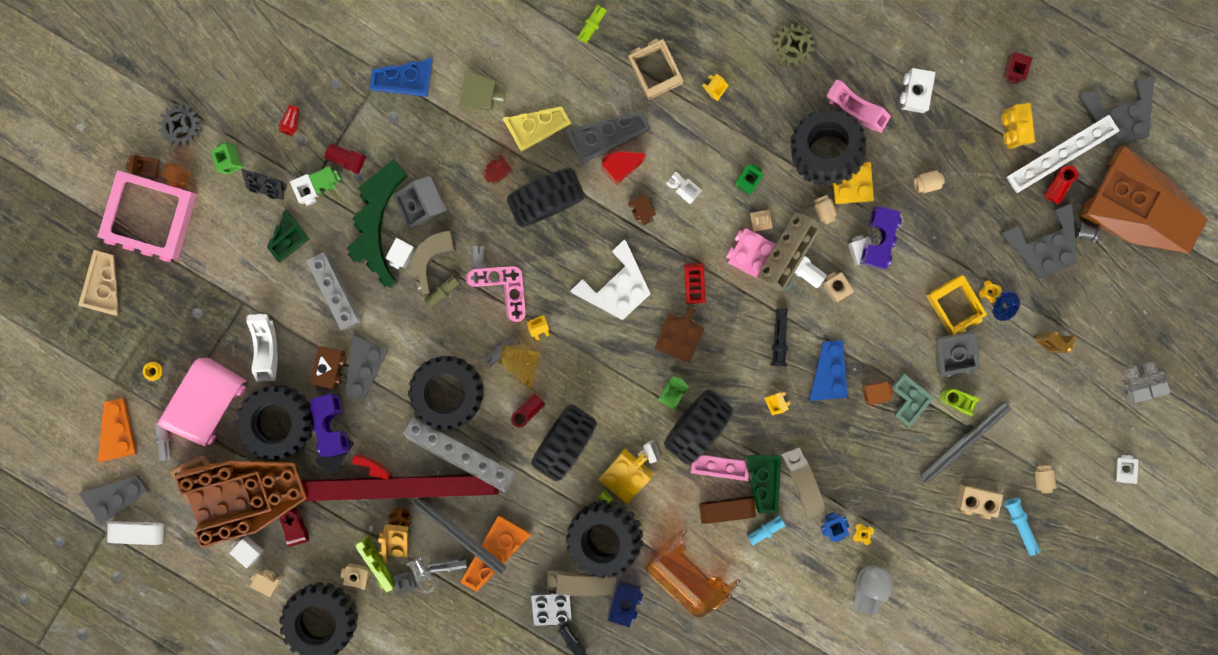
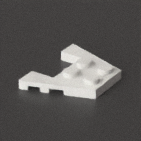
(622, 292)

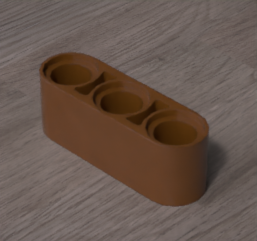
(727, 510)

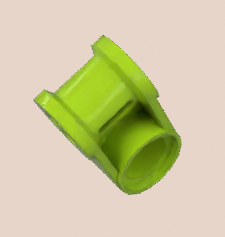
(962, 401)

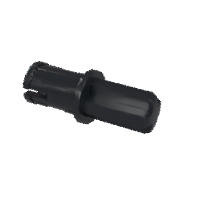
(571, 640)

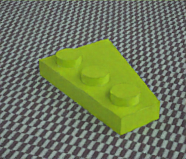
(371, 556)

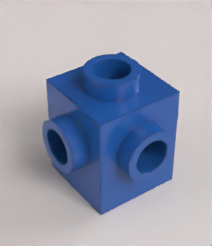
(837, 533)

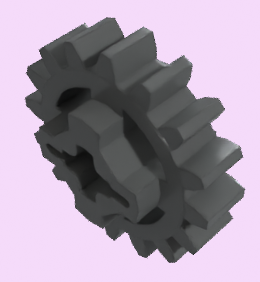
(184, 117)

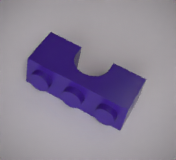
(886, 222)
(323, 411)

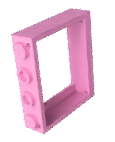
(179, 224)

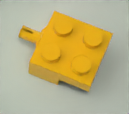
(1018, 125)
(857, 189)
(626, 475)

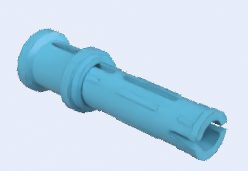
(1020, 518)

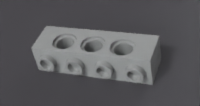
(334, 291)

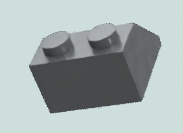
(419, 202)

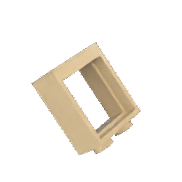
(665, 86)

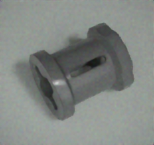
(1087, 231)

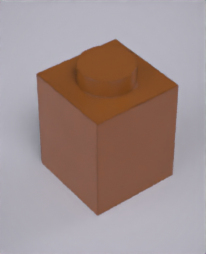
(877, 392)

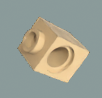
(845, 287)

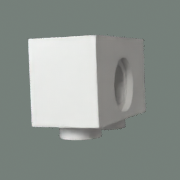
(924, 81)

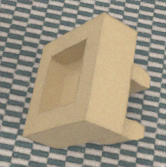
(761, 220)

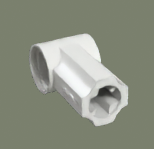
(810, 273)

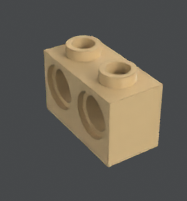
(979, 497)

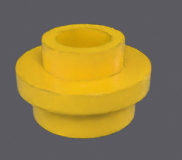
(147, 371)

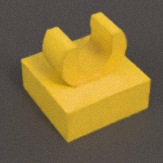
(716, 87)
(538, 326)
(777, 403)

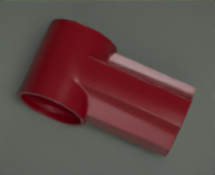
(348, 159)
(528, 409)

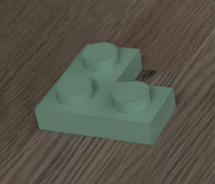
(915, 400)

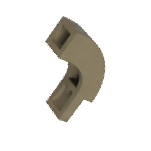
(425, 253)
(805, 482)
(579, 583)

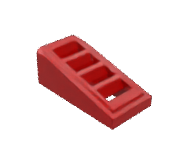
(691, 267)

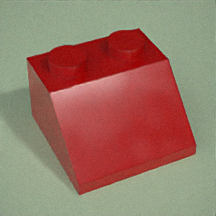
(621, 164)

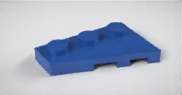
(403, 79)
(830, 373)

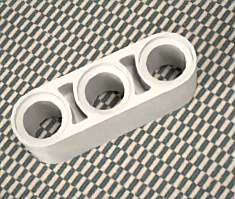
(135, 532)

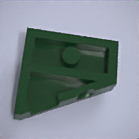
(286, 238)

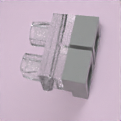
(1146, 385)

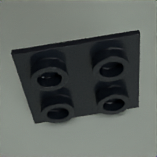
(263, 184)

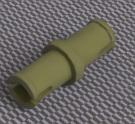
(442, 291)

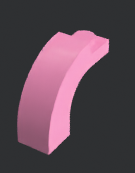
(867, 114)

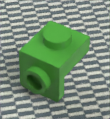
(673, 392)

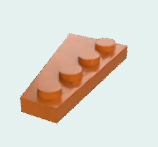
(501, 542)

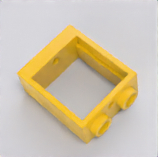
(976, 318)

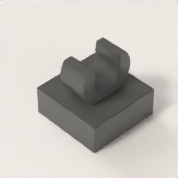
(404, 581)

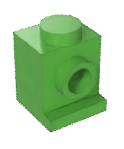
(226, 158)
(325, 180)

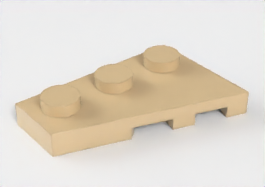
(101, 284)

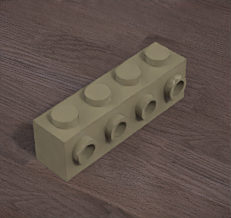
(789, 252)

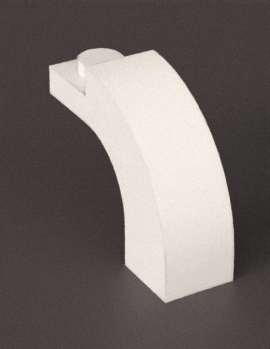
(265, 347)

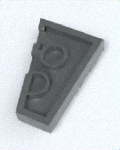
(112, 498)

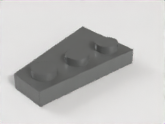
(363, 367)

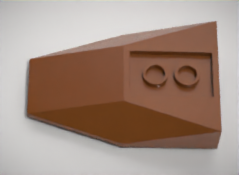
(1143, 206)
(239, 497)

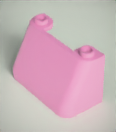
(202, 401)

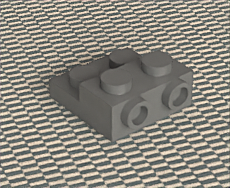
(957, 354)

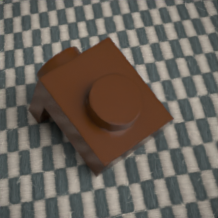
(143, 166)

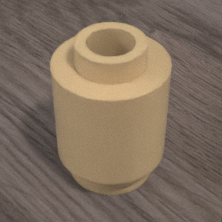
(929, 182)
(825, 209)
(1045, 478)

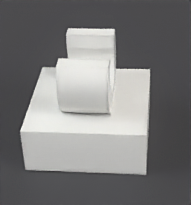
(651, 451)

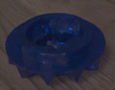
(1012, 302)

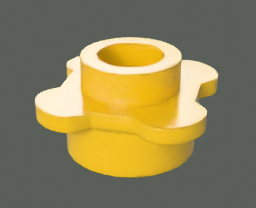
(984, 293)
(858, 534)

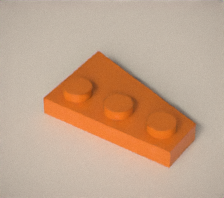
(116, 431)

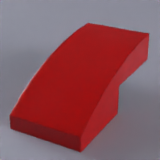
(376, 470)

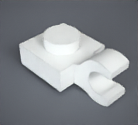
(686, 189)

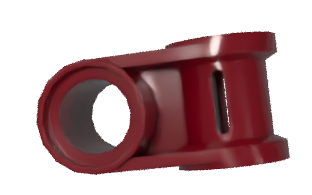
(294, 530)

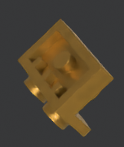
(1055, 342)
(394, 542)

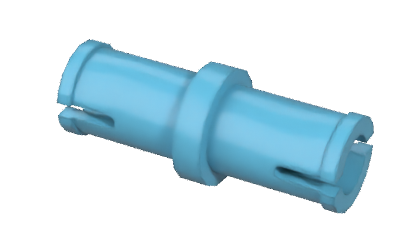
(766, 530)

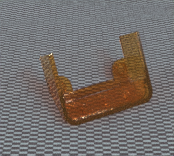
(687, 582)

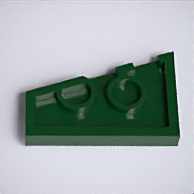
(764, 481)

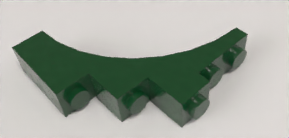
(369, 220)

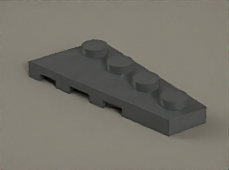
(601, 137)

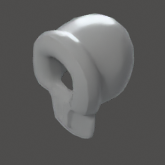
(872, 587)

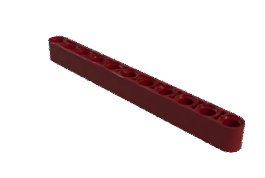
(396, 487)

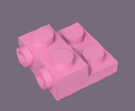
(750, 252)

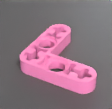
(509, 284)

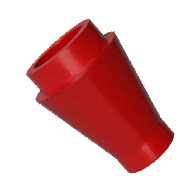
(289, 121)

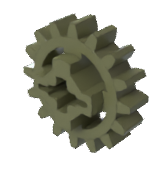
(791, 38)

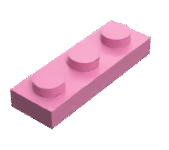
(720, 467)

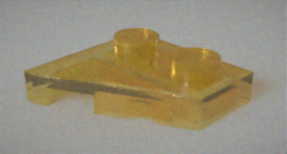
(520, 363)

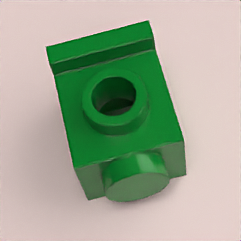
(753, 171)

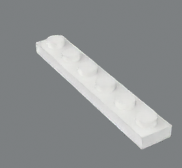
(1062, 154)

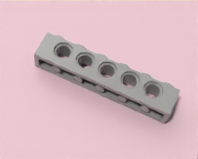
(459, 455)

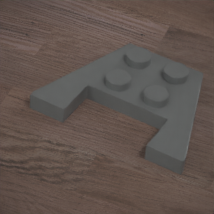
(1130, 118)
(1051, 251)

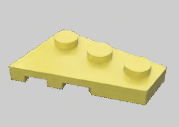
(536, 126)

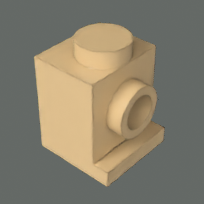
(362, 572)
(266, 582)

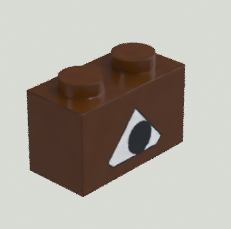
(328, 367)

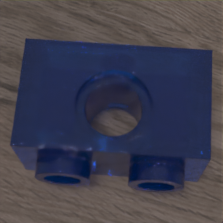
(621, 615)

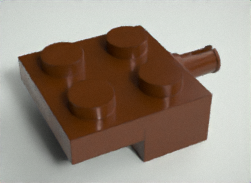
(679, 336)

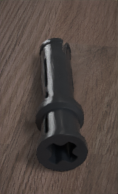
(780, 347)

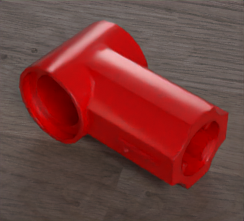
(1060, 185)

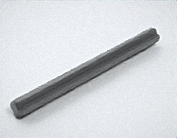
(962, 445)
(460, 535)

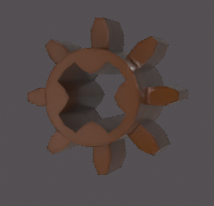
(400, 517)

